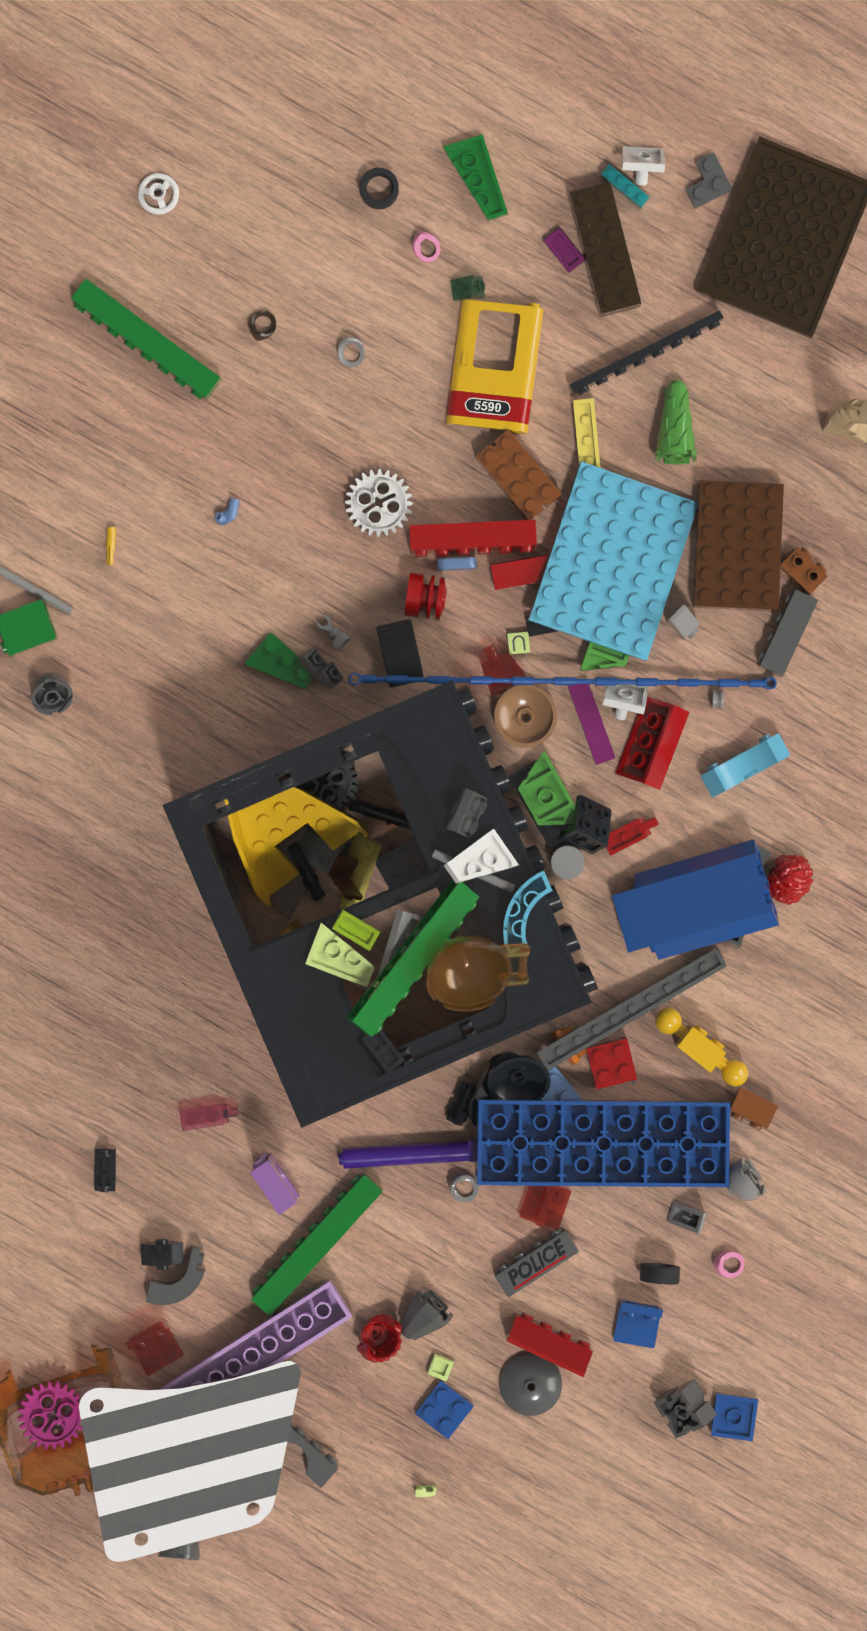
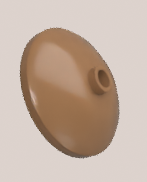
(527, 700)

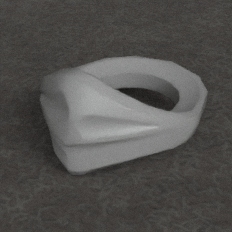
(346, 340)
(452, 1184)

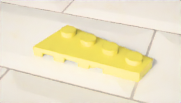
(366, 852)

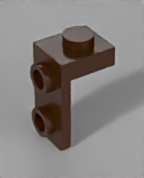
(341, 874)

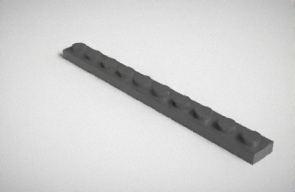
(631, 1009)

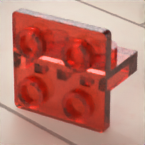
(545, 1205)

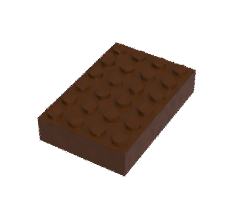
(738, 546)

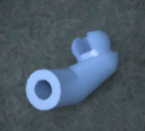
(229, 514)

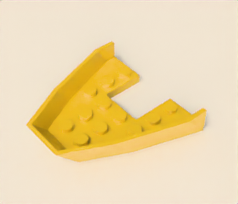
(269, 822)

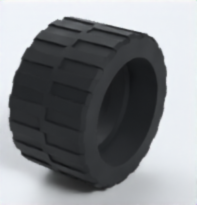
(400, 649)

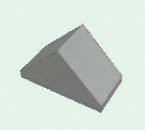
(687, 1217)

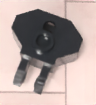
(162, 1253)

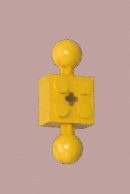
(700, 1048)

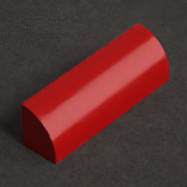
(518, 572)

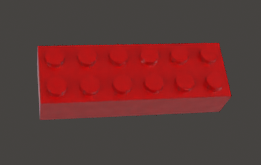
(473, 537)

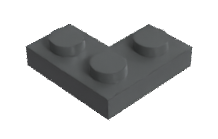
(714, 183)

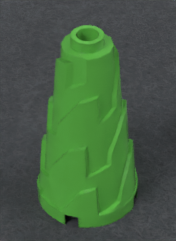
(675, 433)

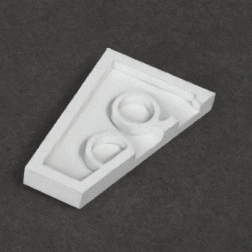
(481, 858)

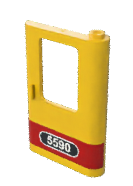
(488, 395)

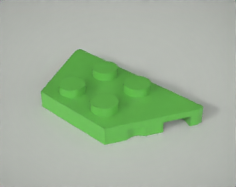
(601, 658)
(547, 795)

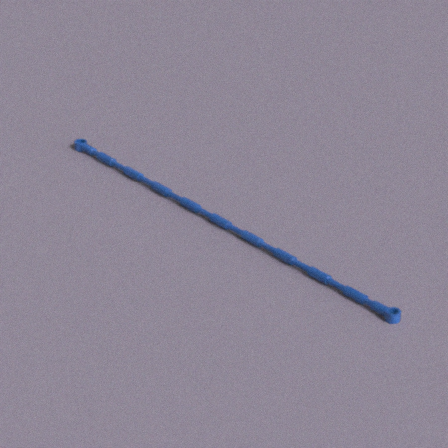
(598, 681)

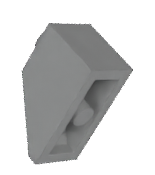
(684, 623)

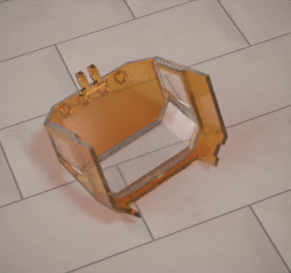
(65, 1467)

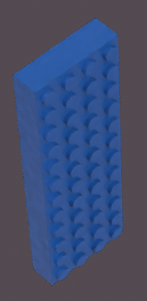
(602, 1143)

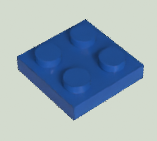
(444, 1409)
(734, 1417)

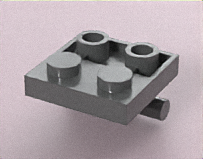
(466, 812)

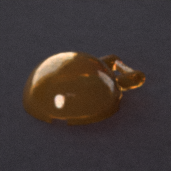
(474, 971)

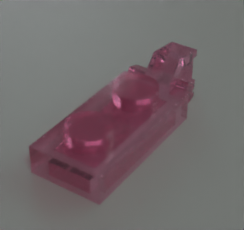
(206, 1116)

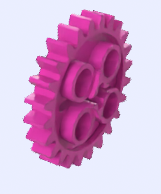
(33, 1408)

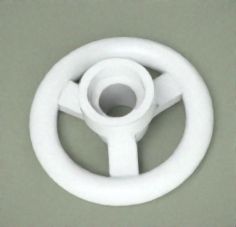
(158, 186)

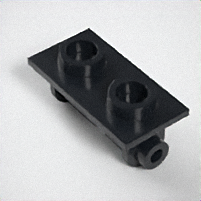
(458, 1112)
(105, 1170)

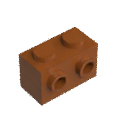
(803, 570)
(752, 1109)

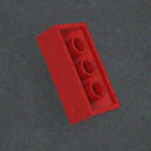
(652, 743)
(549, 1344)

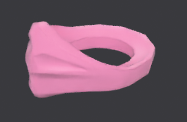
(416, 246)
(725, 1255)

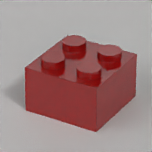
(611, 1063)

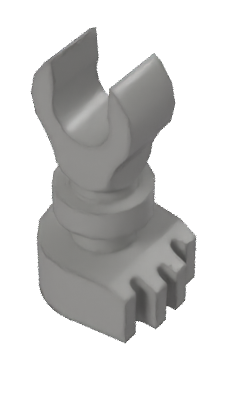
(340, 639)

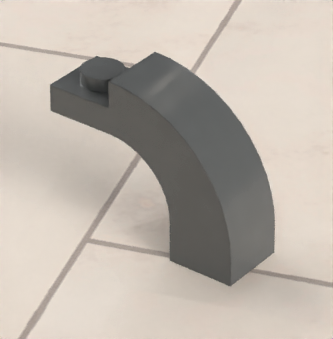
(172, 1292)

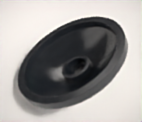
(530, 1082)

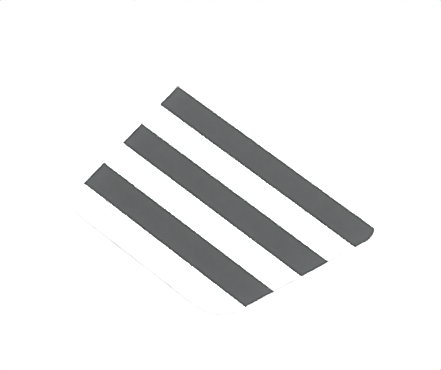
(187, 1458)

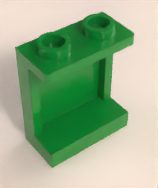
(26, 628)

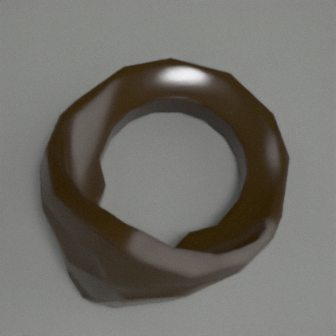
(252, 328)

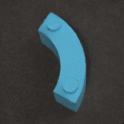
(741, 767)
(521, 905)

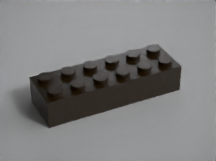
(605, 249)

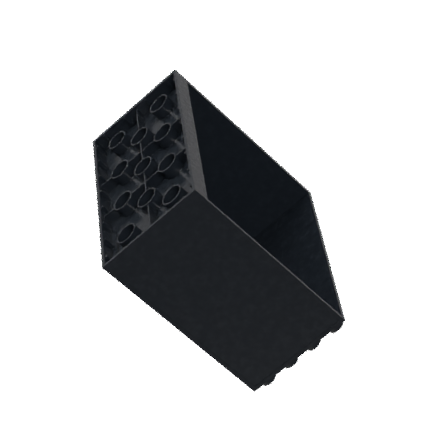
(304, 1010)

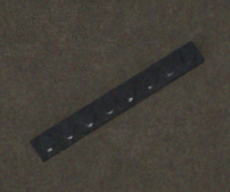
(655, 350)

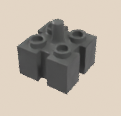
(685, 1408)

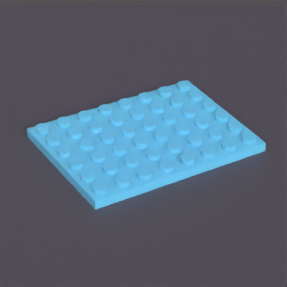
(613, 561)

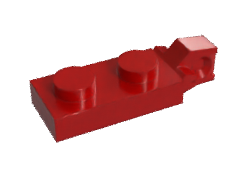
(630, 834)

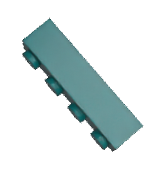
(624, 186)

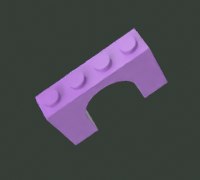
(274, 1183)

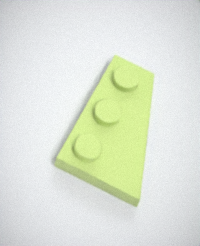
(338, 958)

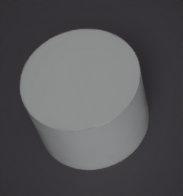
(567, 862)

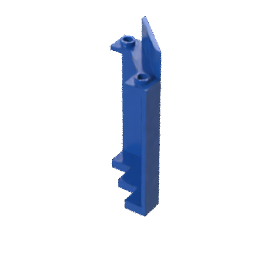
(697, 902)

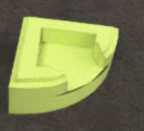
(425, 1491)

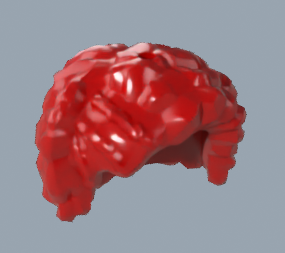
(790, 878)
(381, 1343)

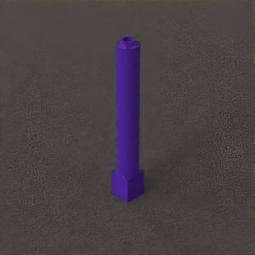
(407, 1154)

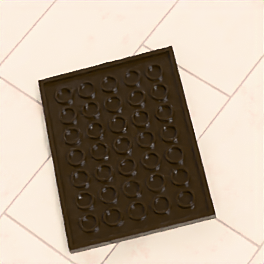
(785, 237)

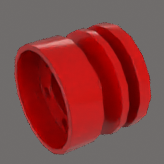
(425, 596)

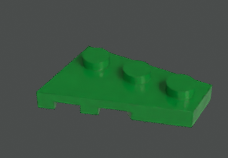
(279, 661)

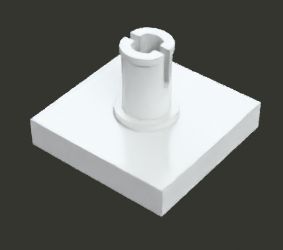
(643, 161)
(625, 699)

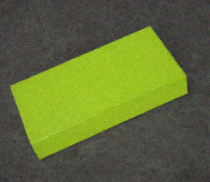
(356, 930)

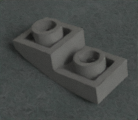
(319, 669)

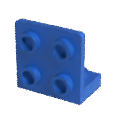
(637, 1323)

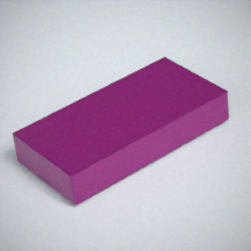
(564, 250)

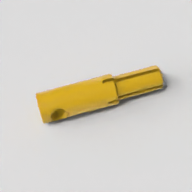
(110, 544)

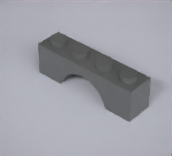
(320, 1465)

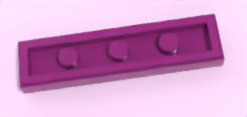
(591, 723)

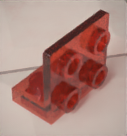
(155, 1347)

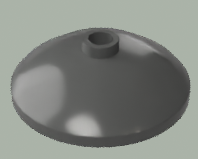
(528, 1369)

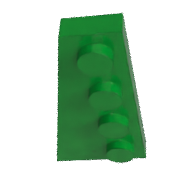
(475, 168)

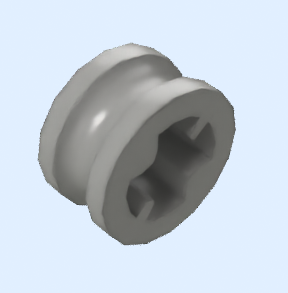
(717, 699)

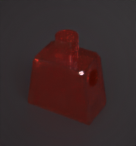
(500, 666)

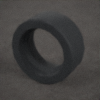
(382, 204)
(659, 1273)

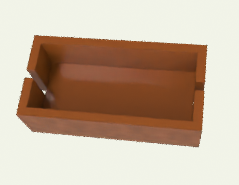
(518, 476)

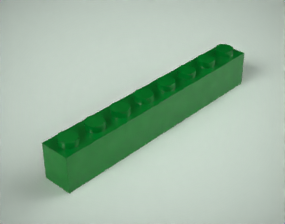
(146, 339)
(412, 958)
(317, 1244)

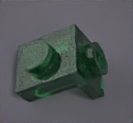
(468, 287)

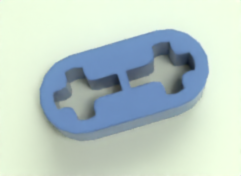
(456, 564)

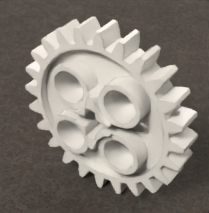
(369, 486)

